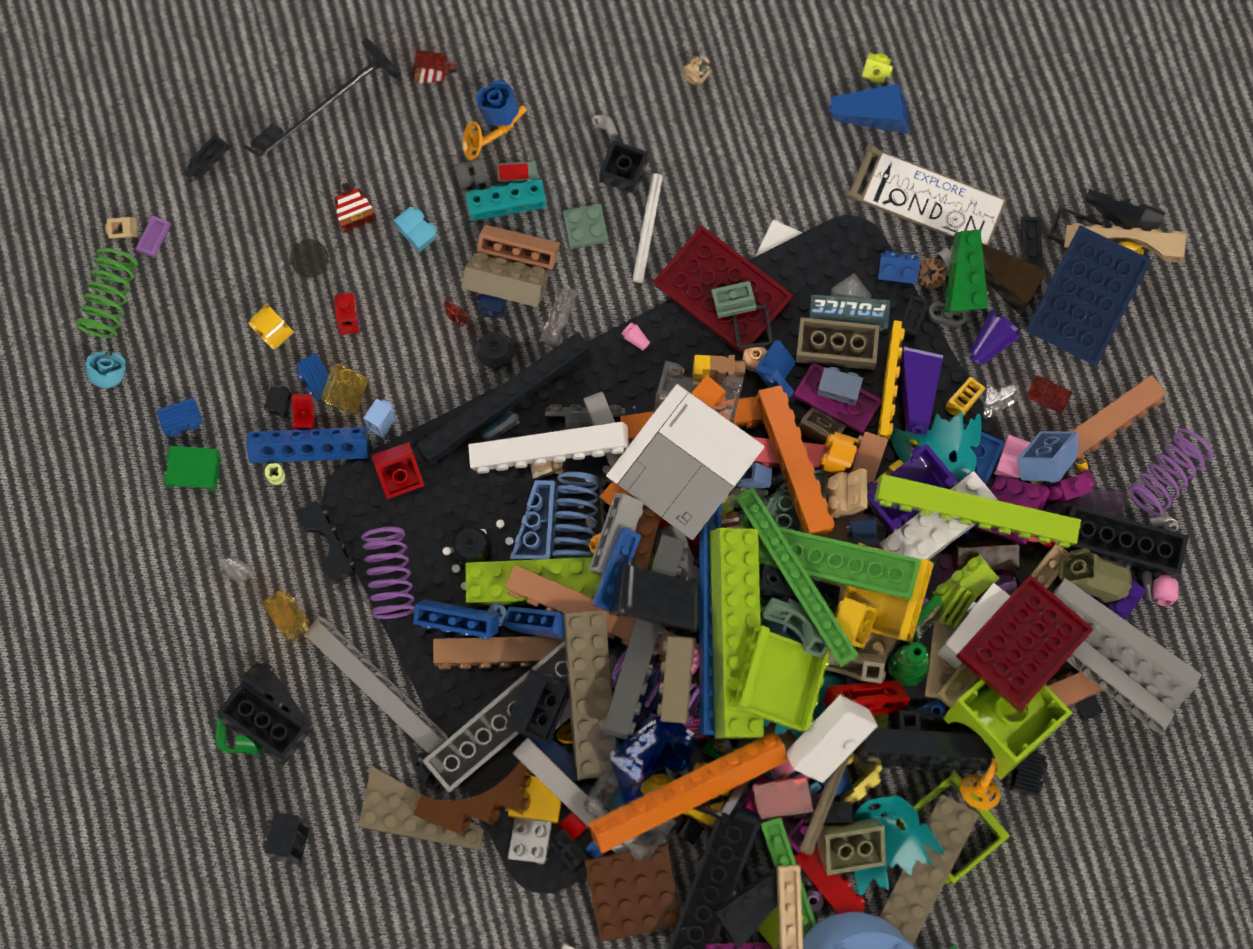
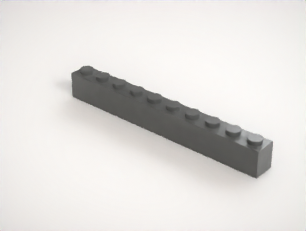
(641, 649)

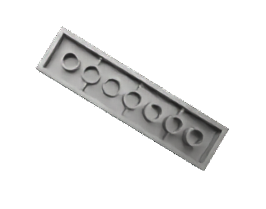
(1131, 650)

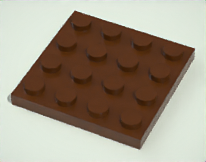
(632, 893)

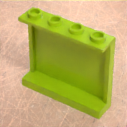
(780, 680)

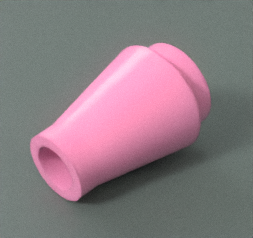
(634, 335)

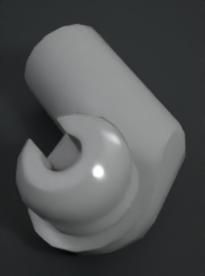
(1165, 521)

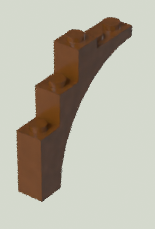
(484, 807)

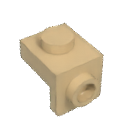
(550, 467)

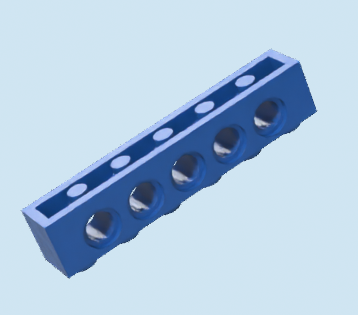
(307, 445)

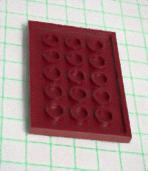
(712, 264)
(1024, 643)

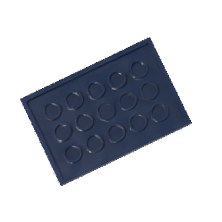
(1088, 295)

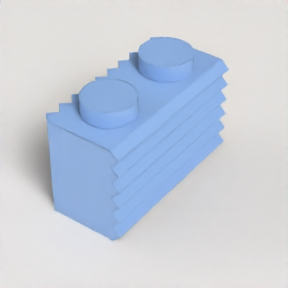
(379, 417)

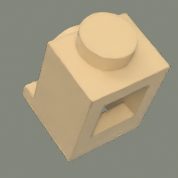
(129, 228)

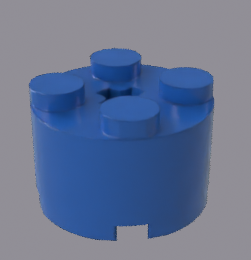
(497, 103)

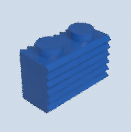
(314, 374)
(180, 417)

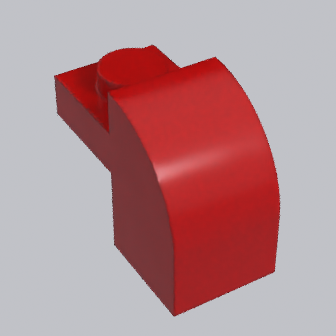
(303, 411)

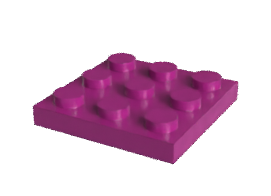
(1016, 493)

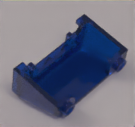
(649, 751)

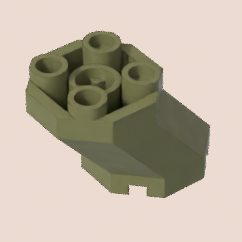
(1096, 575)

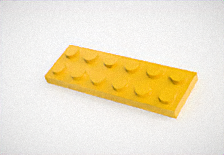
(891, 374)

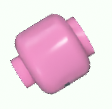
(1165, 590)

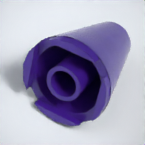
(993, 338)

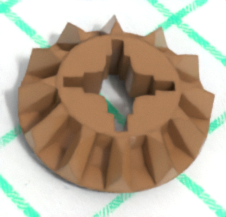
(938, 277)

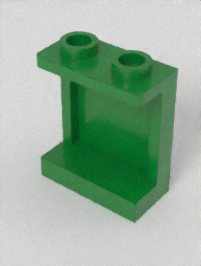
(192, 468)

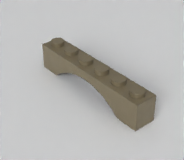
(864, 667)

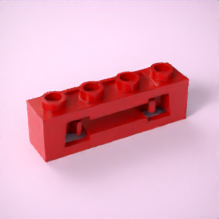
(871, 696)

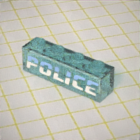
(850, 310)

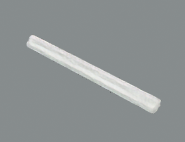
(647, 228)

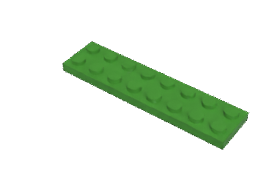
(849, 564)

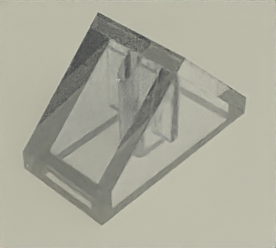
(851, 288)

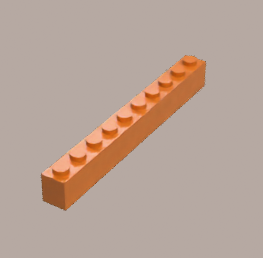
(687, 792)

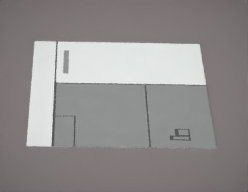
(685, 461)

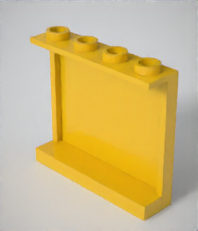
(896, 616)

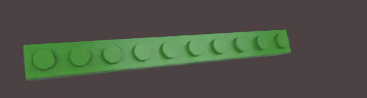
(797, 577)

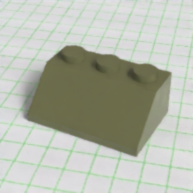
(852, 846)

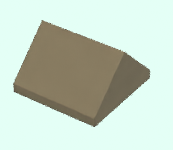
(818, 426)

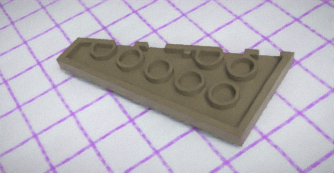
(390, 809)

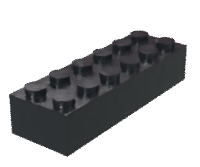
(1129, 541)

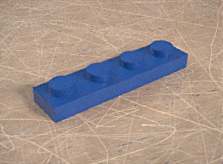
(621, 554)

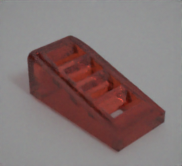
(456, 314)

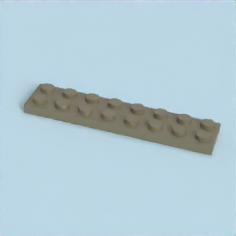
(589, 691)
(917, 892)

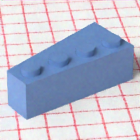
(538, 524)

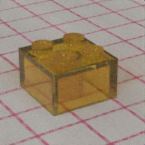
(283, 612)

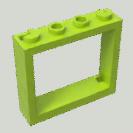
(985, 815)

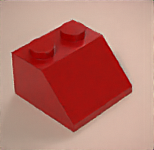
(397, 470)

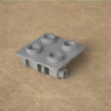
(530, 840)

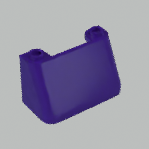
(921, 467)

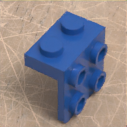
(776, 367)

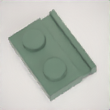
(734, 299)

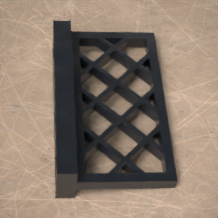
(733, 802)

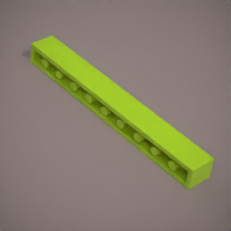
(977, 510)

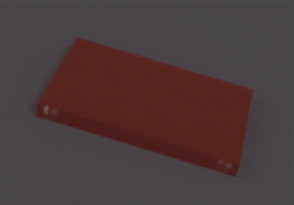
(783, 797)

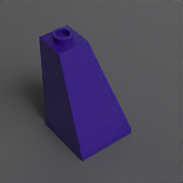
(918, 387)

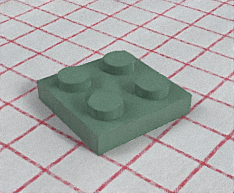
(585, 226)

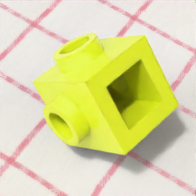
(877, 67)

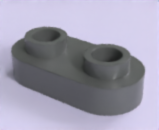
(945, 318)

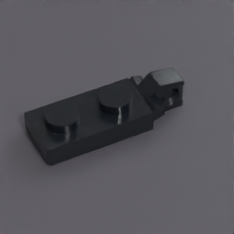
(206, 158)
(838, 813)

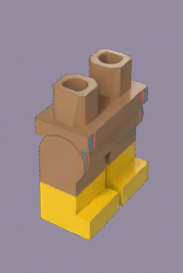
(717, 367)

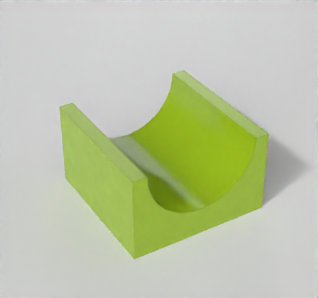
(1003, 728)

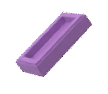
(153, 236)

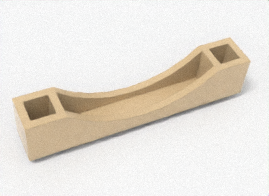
(1167, 246)

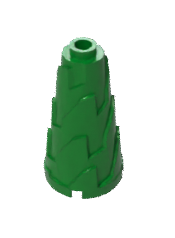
(909, 664)

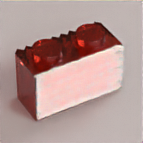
(1049, 394)

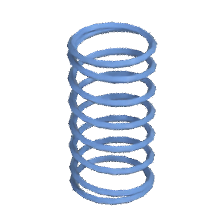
(559, 554)

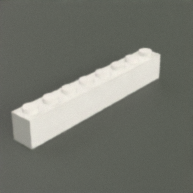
(548, 447)

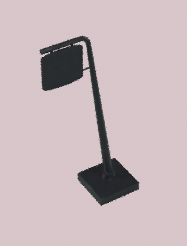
(269, 137)

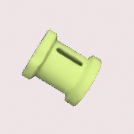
(275, 480)

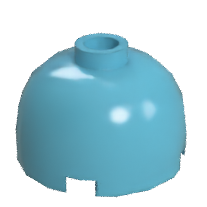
(105, 370)

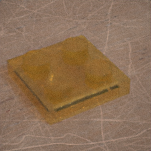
(344, 389)

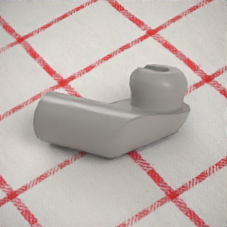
(605, 123)

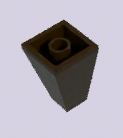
(1011, 277)

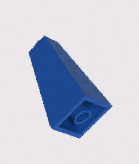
(873, 108)

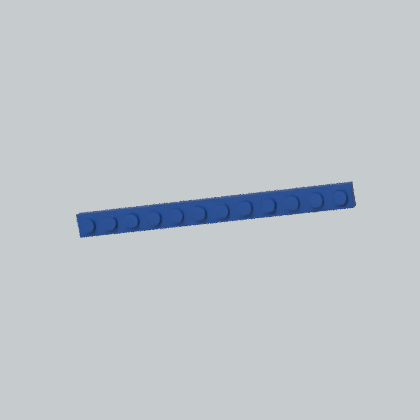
(706, 670)

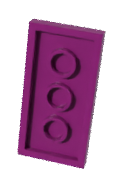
(852, 416)

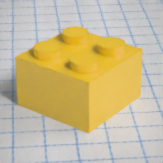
(856, 620)

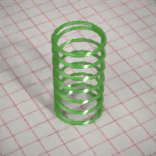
(110, 290)

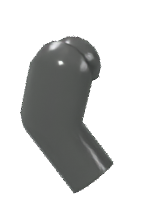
(1146, 579)

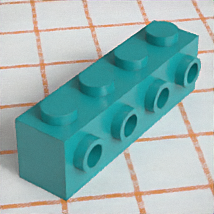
(506, 199)

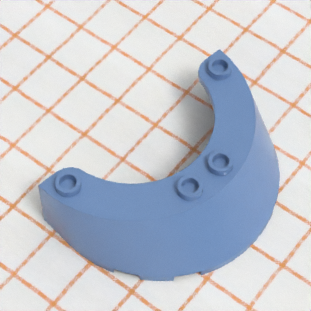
(855, 931)

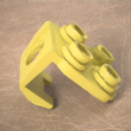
(868, 780)

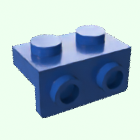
(899, 267)

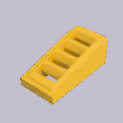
(955, 406)

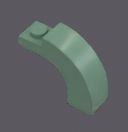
(796, 618)

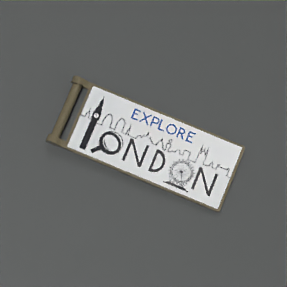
(926, 196)

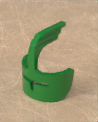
(243, 743)

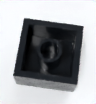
(624, 167)

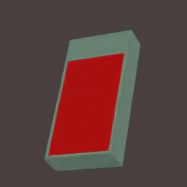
(516, 172)

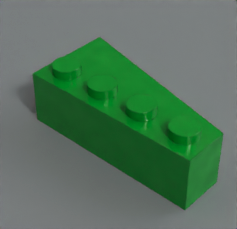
(967, 275)

